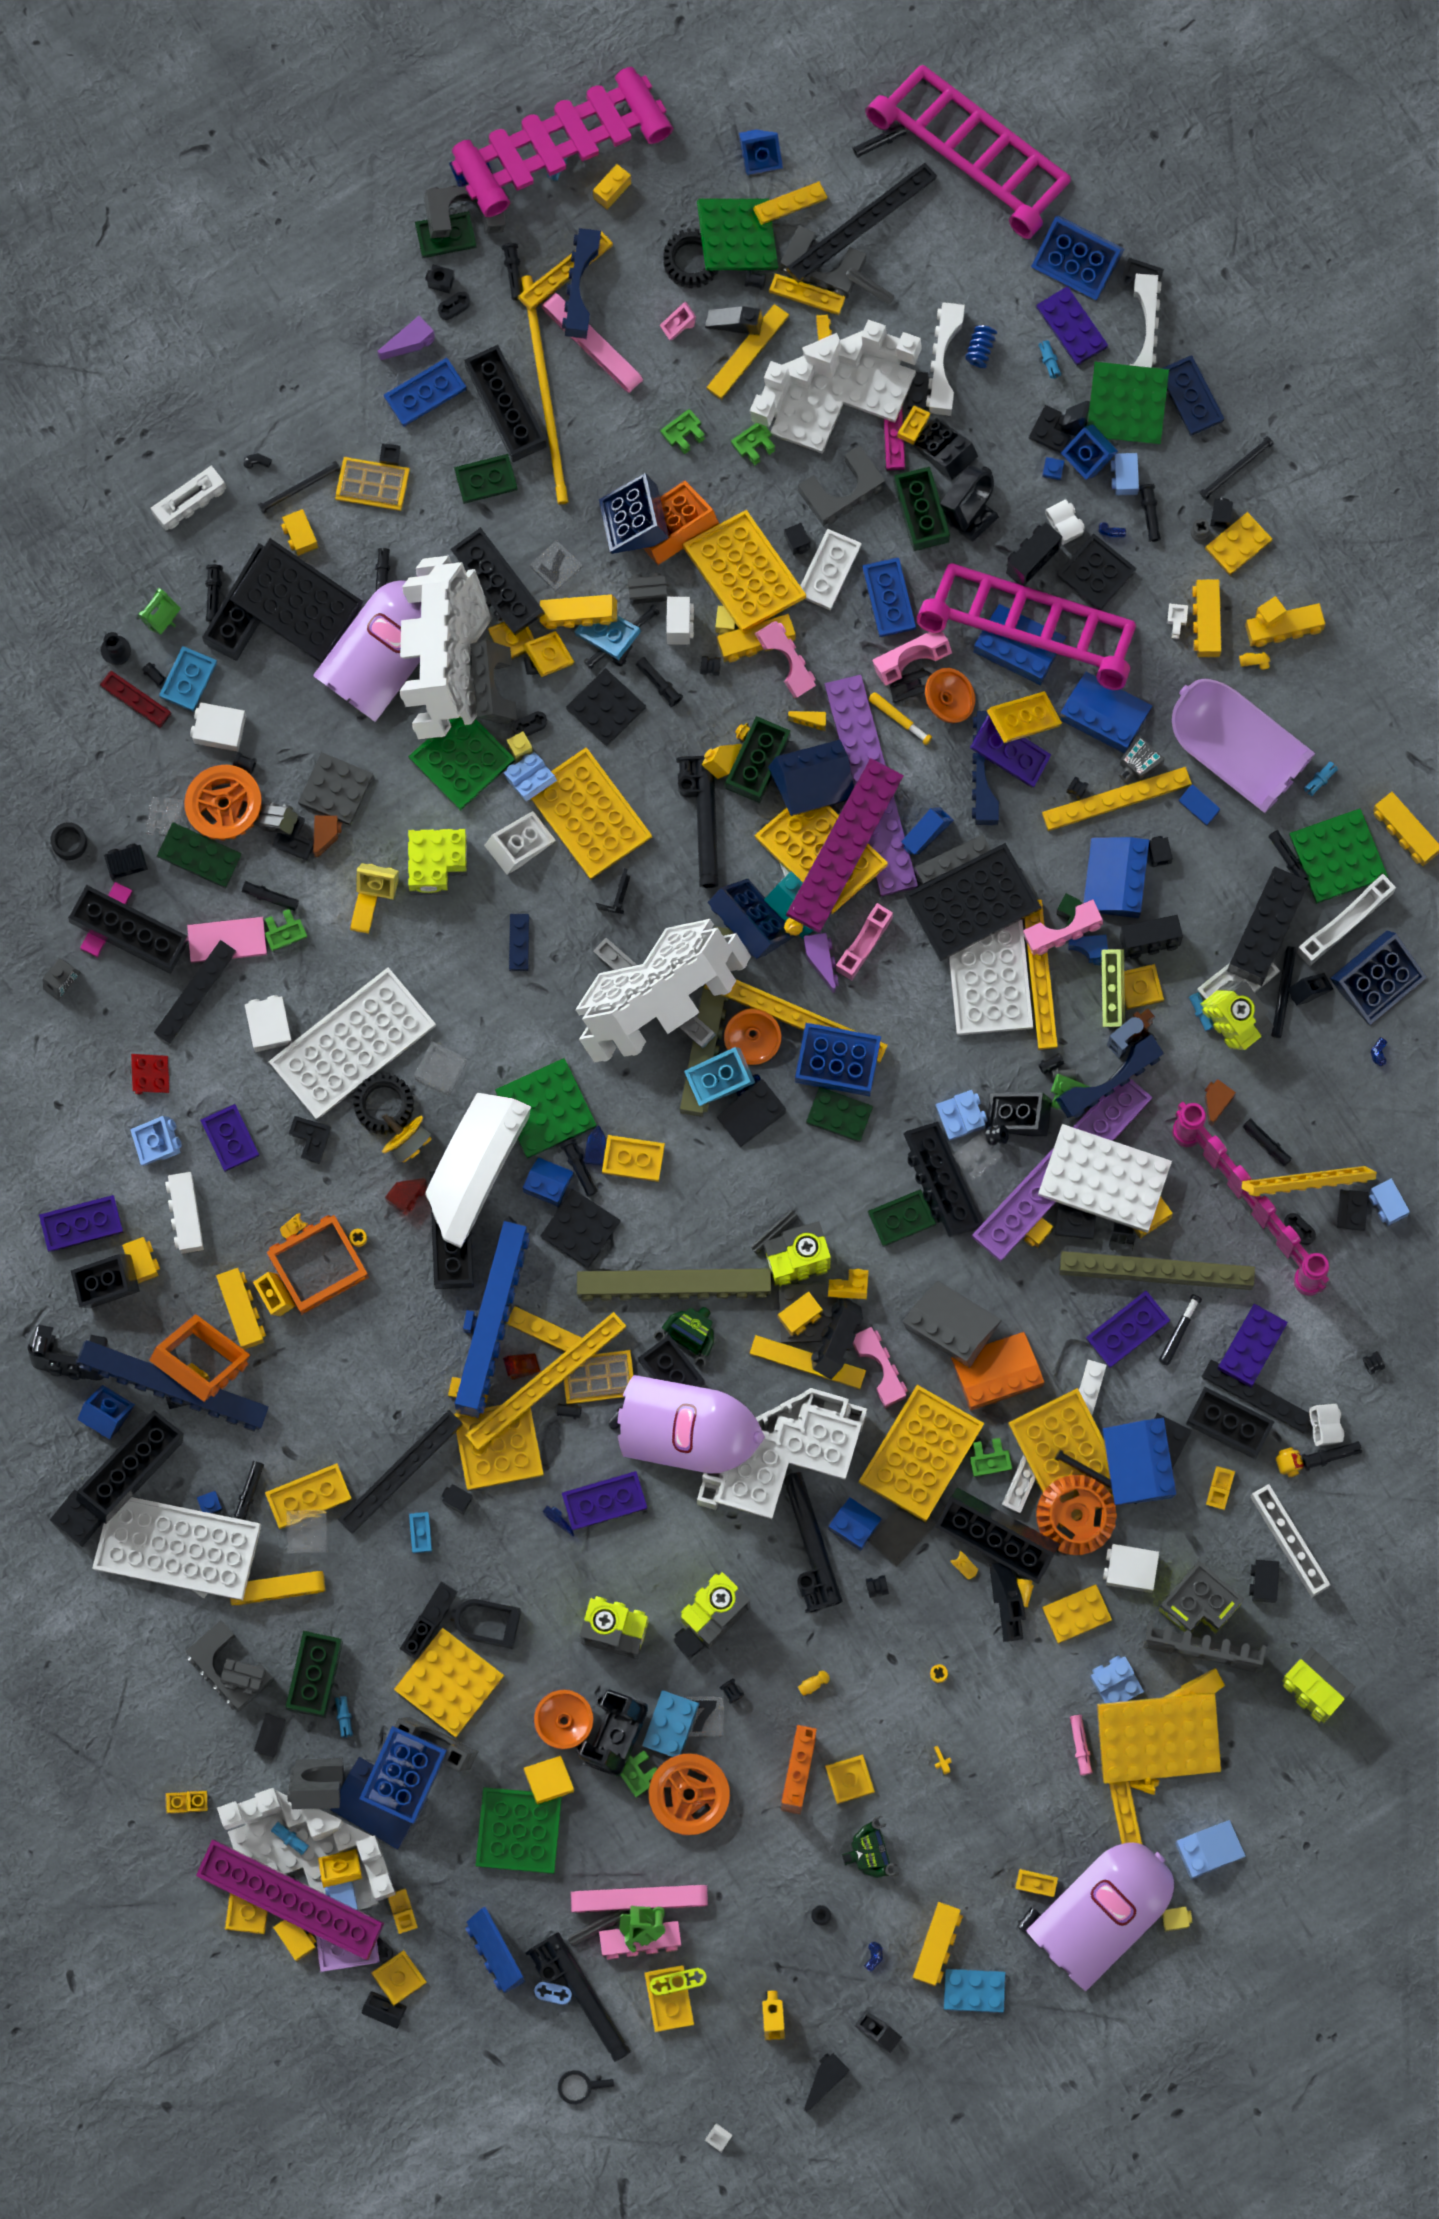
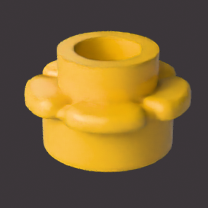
(742, 731)

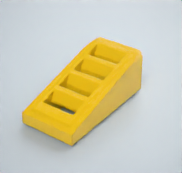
(811, 719)

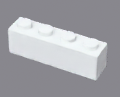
(185, 1210)

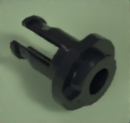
(115, 649)

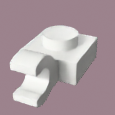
(1177, 616)

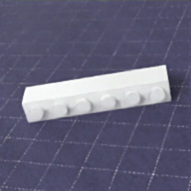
(1290, 1540)

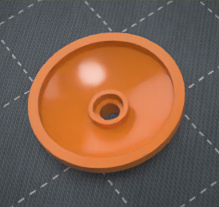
(955, 690)
(755, 1048)
(563, 1705)

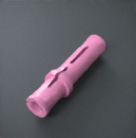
(1082, 1752)

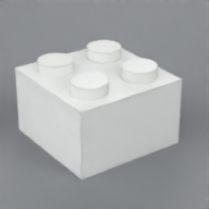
(679, 626)

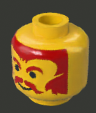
(1289, 1462)

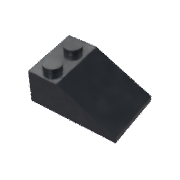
(752, 1113)
(1020, 1113)

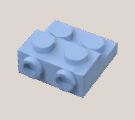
(529, 776)
(961, 1115)
(156, 1140)
(1116, 1681)

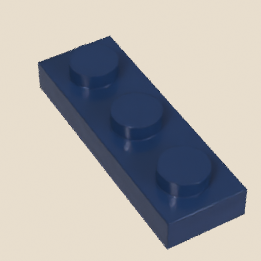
(519, 942)

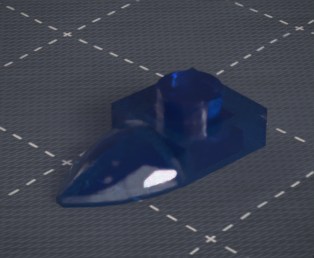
(595, 1147)
(555, 1516)

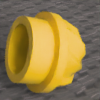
(793, 927)

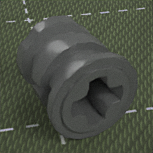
(1204, 533)

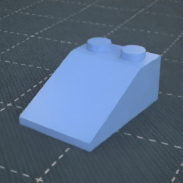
(1209, 1849)

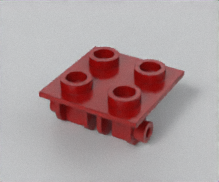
(149, 1073)

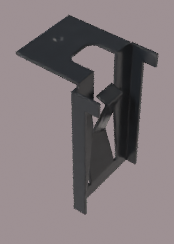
(899, 689)
(622, 887)
(1123, 1232)

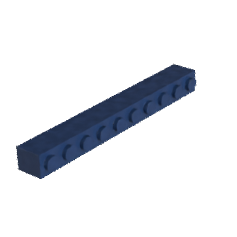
(150, 1377)

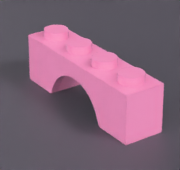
(929, 646)
(798, 679)
(1042, 938)
(865, 942)
(890, 1389)
(614, 1942)

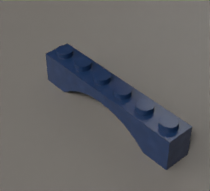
(587, 249)
(987, 806)
(1140, 1055)

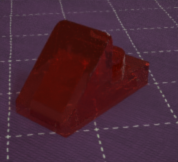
(521, 1365)

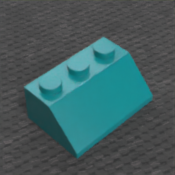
(782, 897)

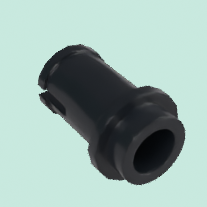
(622, 660)
(150, 670)
(1051, 1063)
(569, 1410)
(1029, 1918)

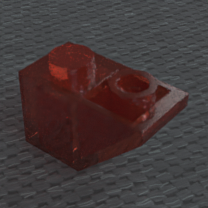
(404, 1194)

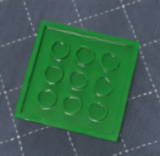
(734, 235)
(1128, 402)
(462, 761)
(1338, 855)
(556, 1107)
(517, 1831)

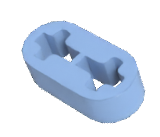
(554, 1988)

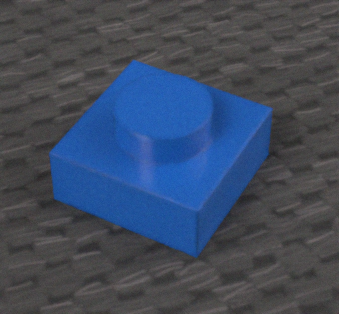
(1053, 468)
(470, 1322)
(209, 1503)

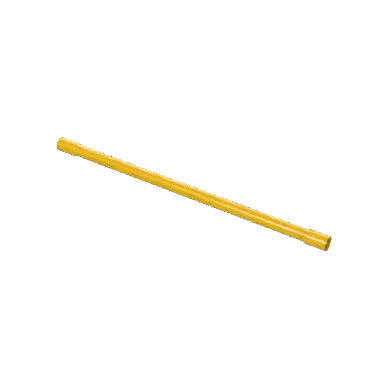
(561, 490)

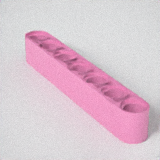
(597, 348)
(648, 1897)

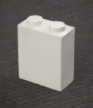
(218, 726)
(268, 1023)
(1131, 1568)

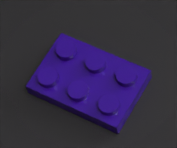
(229, 1137)

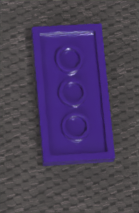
(1072, 326)
(1017, 757)
(81, 1223)
(1127, 1329)
(1252, 1345)
(604, 1500)

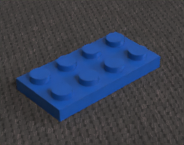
(425, 392)
(889, 597)

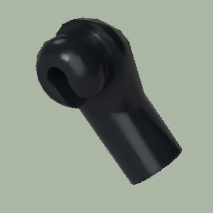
(256, 458)

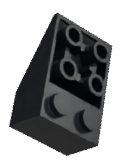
(945, 448)

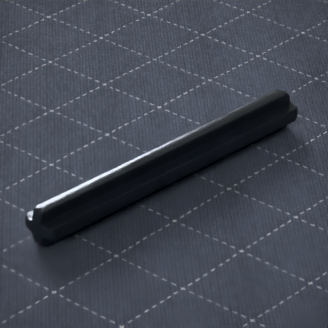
(1283, 992)

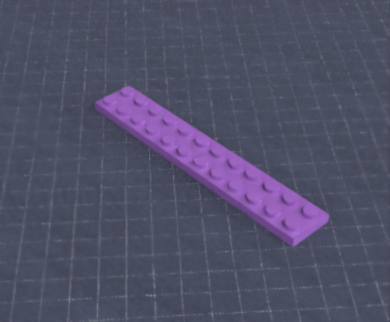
(860, 740)
(1024, 1206)

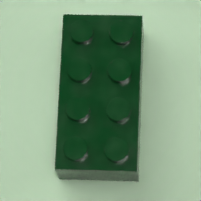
(921, 508)
(750, 770)
(314, 1674)

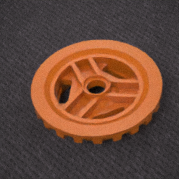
(202, 797)
(1091, 1495)
(713, 1792)

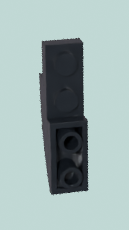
(1010, 1601)
(429, 1620)

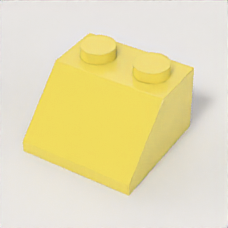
(377, 881)

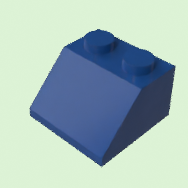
(547, 1181)
(105, 1411)
(854, 1523)

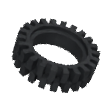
(674, 271)
(377, 1082)

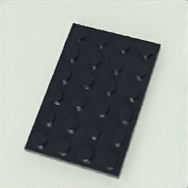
(296, 600)
(972, 901)

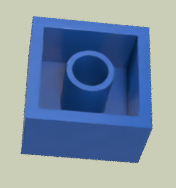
(1089, 452)

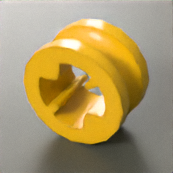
(358, 1231)
(944, 1672)

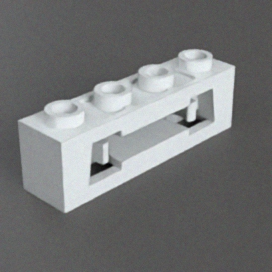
(212, 486)

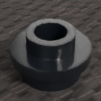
(825, 1910)

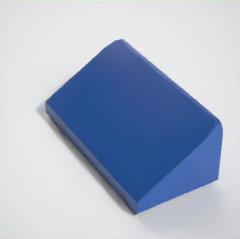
(1199, 805)

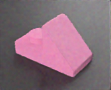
(679, 320)

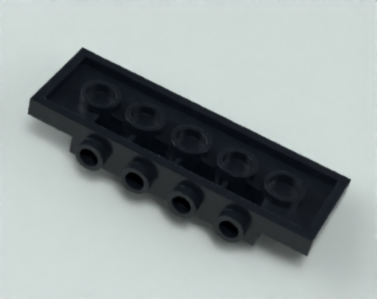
(498, 581)
(941, 1180)

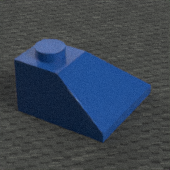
(760, 151)

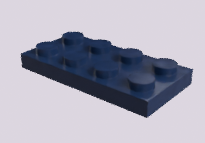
(1192, 396)

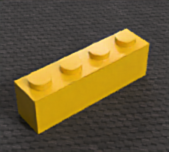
(579, 611)
(1207, 618)
(1294, 624)
(739, 644)
(1406, 828)
(240, 1308)
(936, 1944)

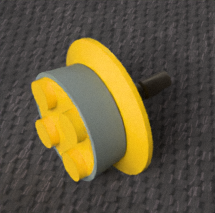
(407, 1139)

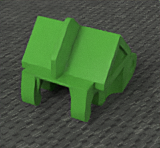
(165, 614)
(642, 1925)

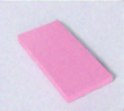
(243, 935)

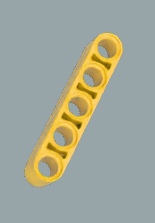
(282, 1587)

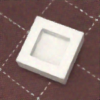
(718, 2137)

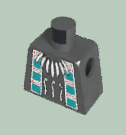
(1140, 760)
(60, 978)

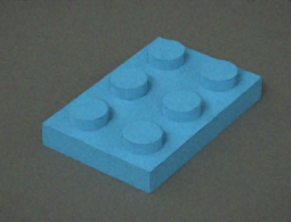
(610, 638)
(188, 678)
(670, 1724)
(974, 1990)

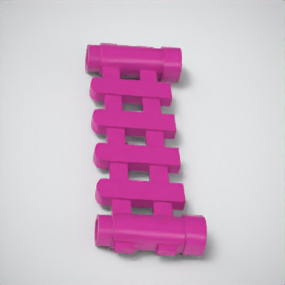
(486, 186)
(1190, 1131)

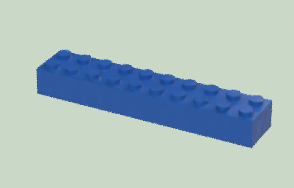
(491, 1319)

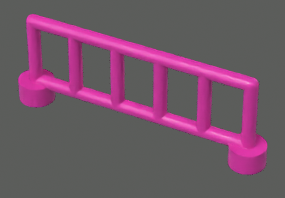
(1025, 219)
(1112, 669)

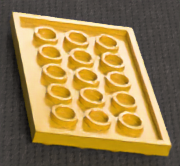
(744, 571)
(590, 814)
(798, 840)
(1064, 1426)
(921, 1453)
(1159, 1737)

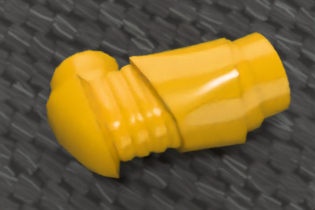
(1253, 659)
(813, 1683)

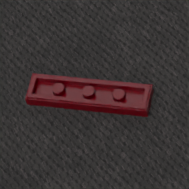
(135, 699)

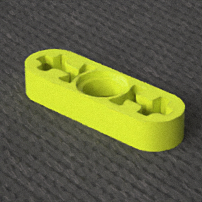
(674, 1989)

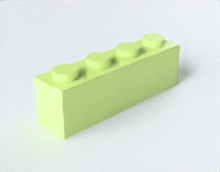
(1113, 987)

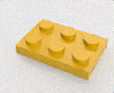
(1238, 543)
(633, 1158)
(1076, 1614)
(671, 2009)

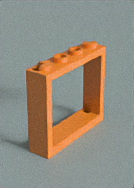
(330, 1291)
(185, 1375)
(798, 1769)

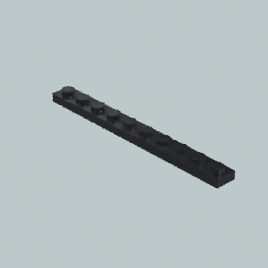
(861, 222)

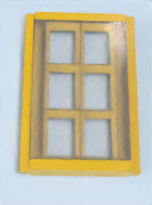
(372, 483)
(600, 1378)

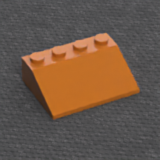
(685, 518)
(999, 1372)

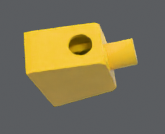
(773, 2021)

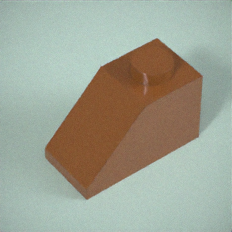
(325, 833)
(1217, 1099)

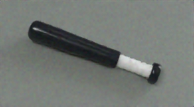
(1175, 1339)

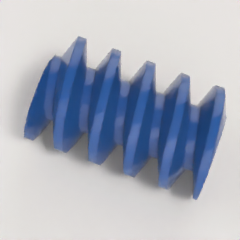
(979, 344)

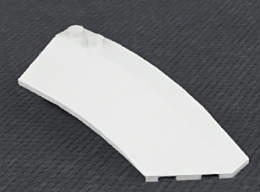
(474, 1163)

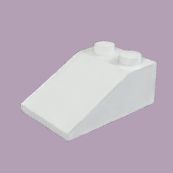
(519, 842)

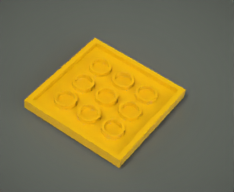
(506, 1458)
(449, 1682)

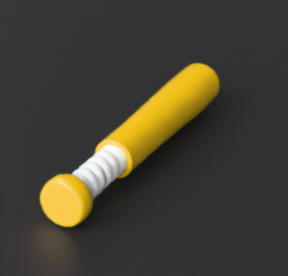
(896, 715)

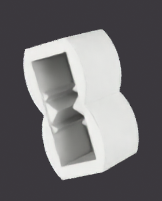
(1064, 521)
(1326, 1424)

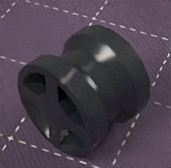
(1077, 788)
(997, 1135)
(1373, 1362)

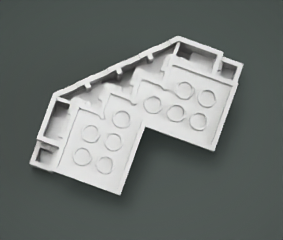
(834, 372)
(450, 620)
(658, 988)
(806, 1431)
(317, 1829)

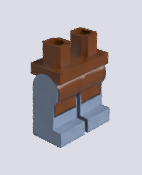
(1130, 1032)

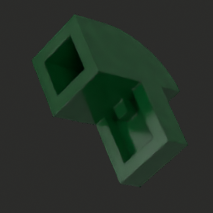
(1067, 908)

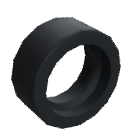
(69, 826)

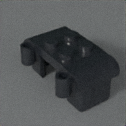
(57, 1364)
(616, 1734)

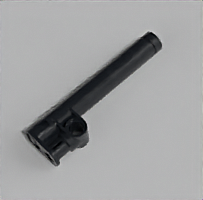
(703, 789)
(824, 1586)
(557, 1956)

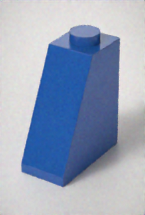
(926, 830)

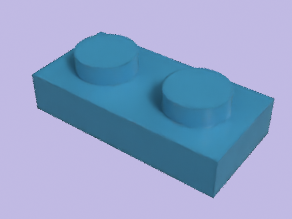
(420, 1532)

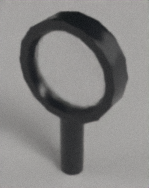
(576, 2087)

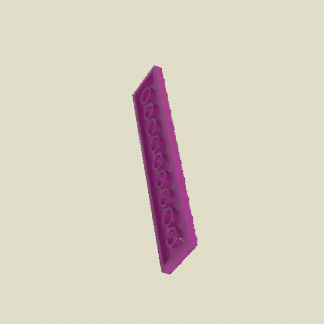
(844, 845)
(290, 1899)

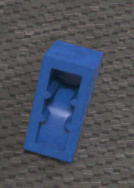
(1090, 946)

